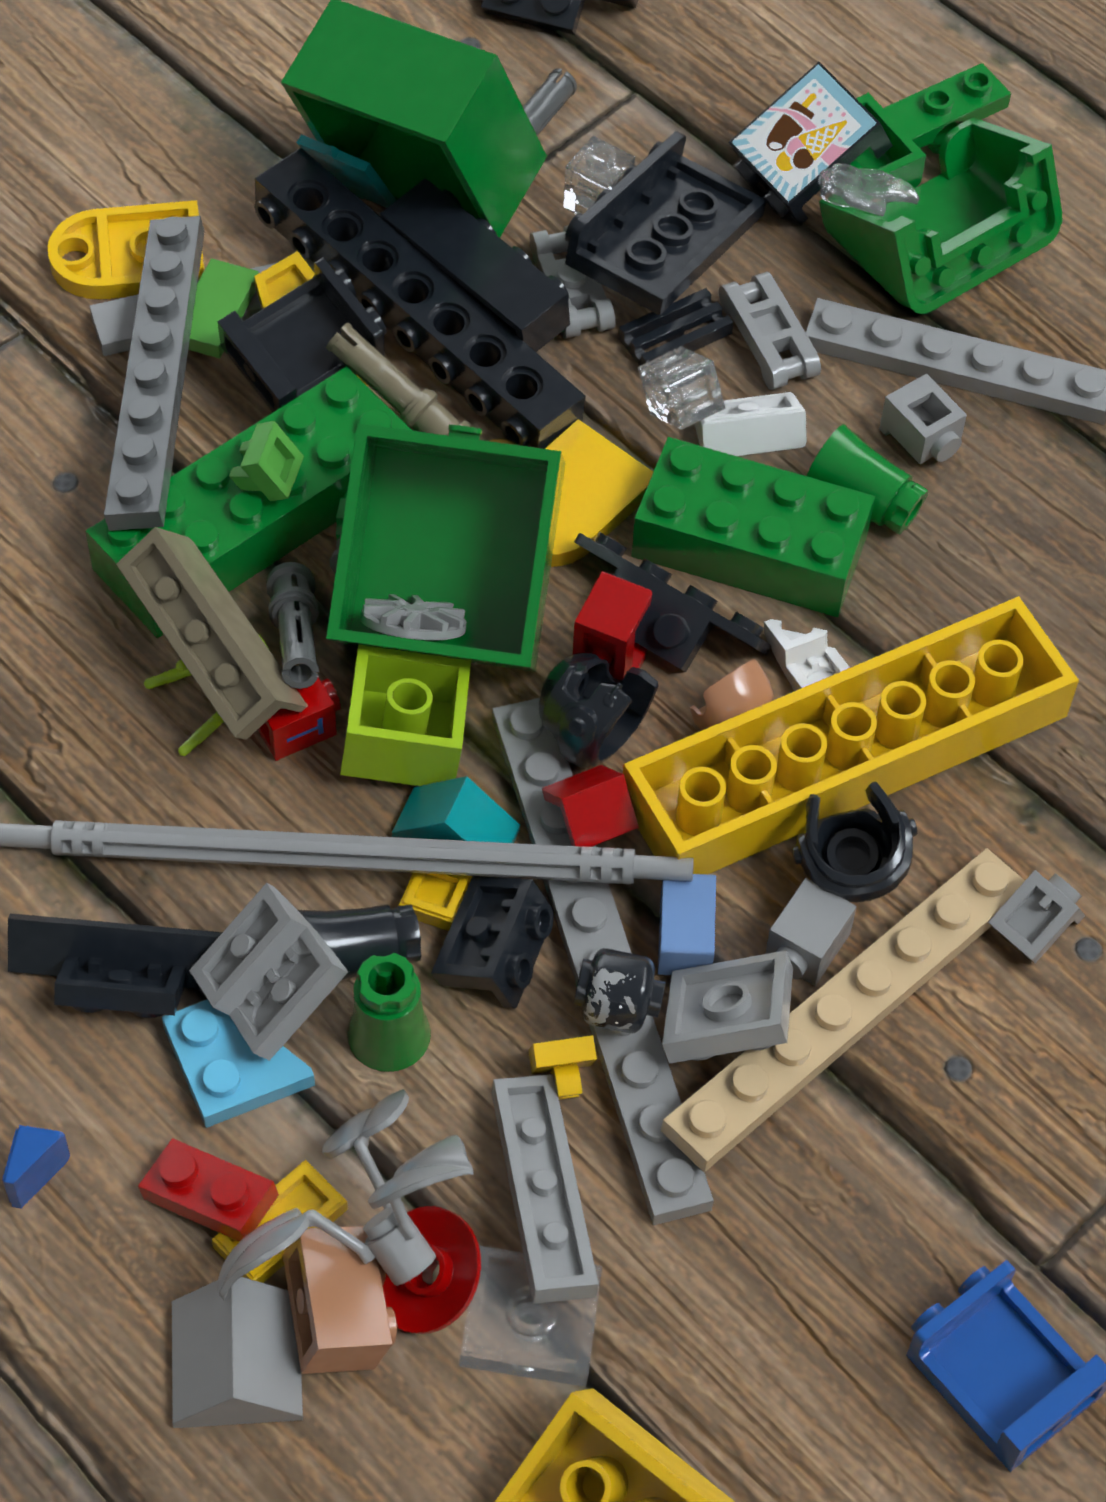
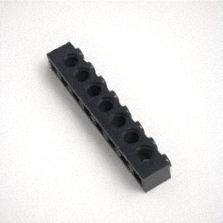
(419, 302)

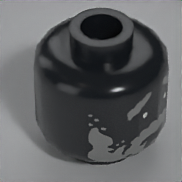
(618, 990)

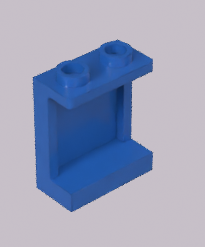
(1004, 1366)

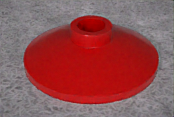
(431, 1305)

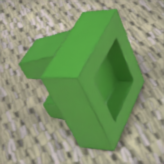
(268, 462)

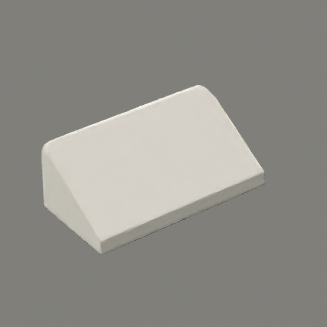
(755, 425)

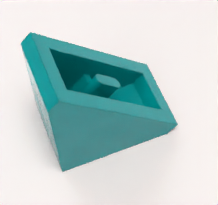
(455, 812)

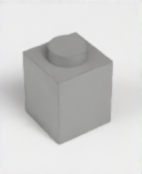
(812, 930)

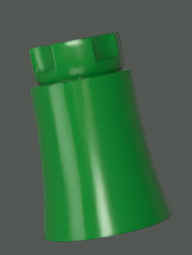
(856, 466)
(388, 1015)

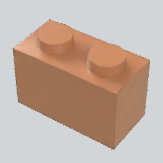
(337, 1304)

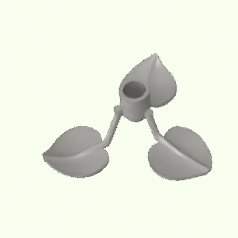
(390, 1233)

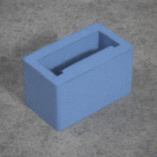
(687, 923)

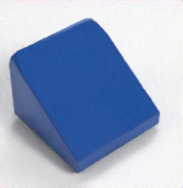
(32, 1162)

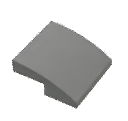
(268, 971)

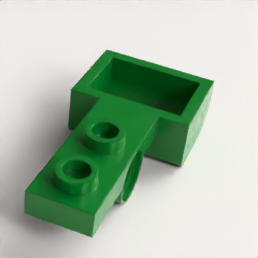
(928, 117)

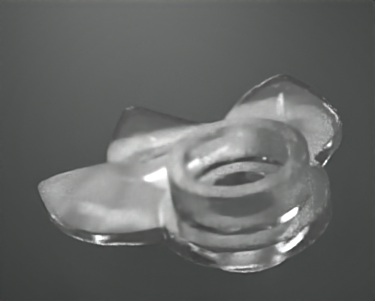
(864, 188)

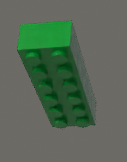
(241, 528)

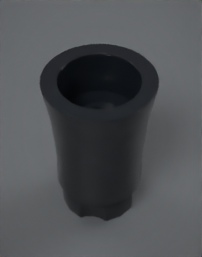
(367, 932)

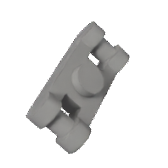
(587, 298)
(770, 329)

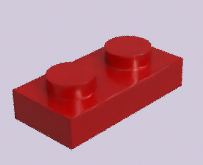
(208, 1190)

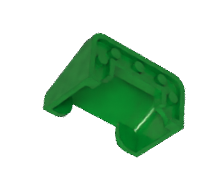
(971, 221)

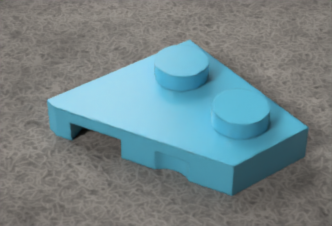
(224, 1070)

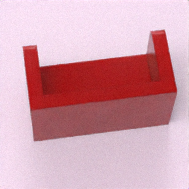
(609, 623)

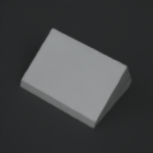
(234, 1357)

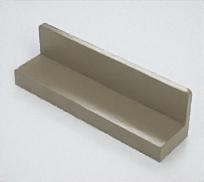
(208, 631)

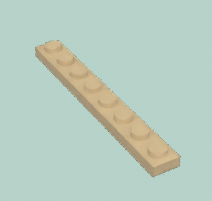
(842, 1011)

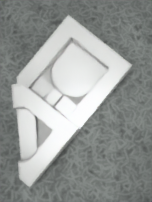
(803, 656)

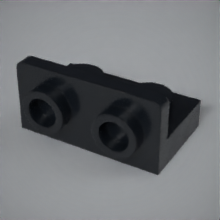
(495, 938)

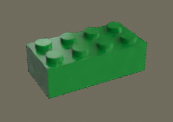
(752, 526)

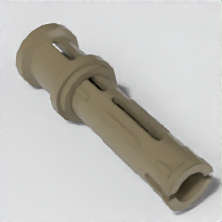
(417, 407)

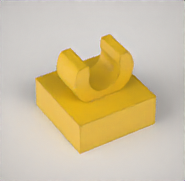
(563, 1061)

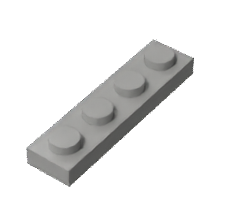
(544, 1189)

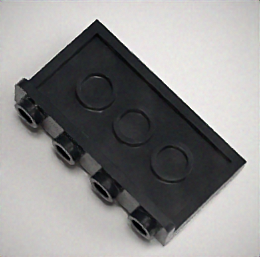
(660, 226)

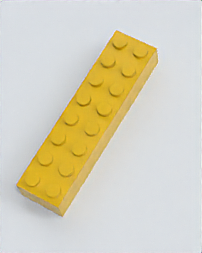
(878, 721)

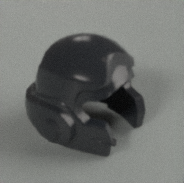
(591, 709)
(857, 850)

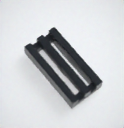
(671, 326)

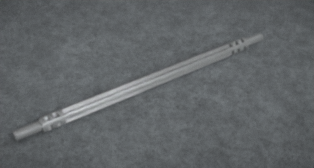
(346, 852)

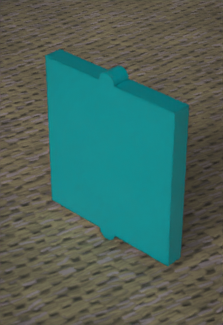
(350, 171)

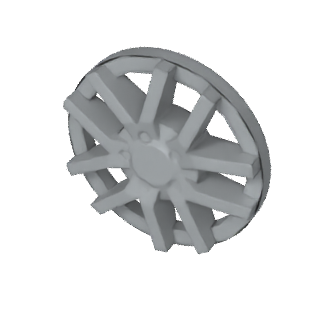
(415, 619)

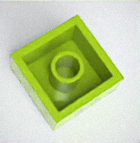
(405, 716)

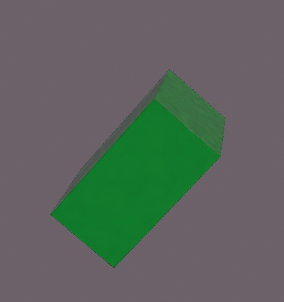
(417, 109)
(454, 527)

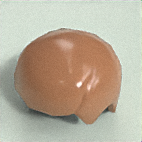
(733, 695)

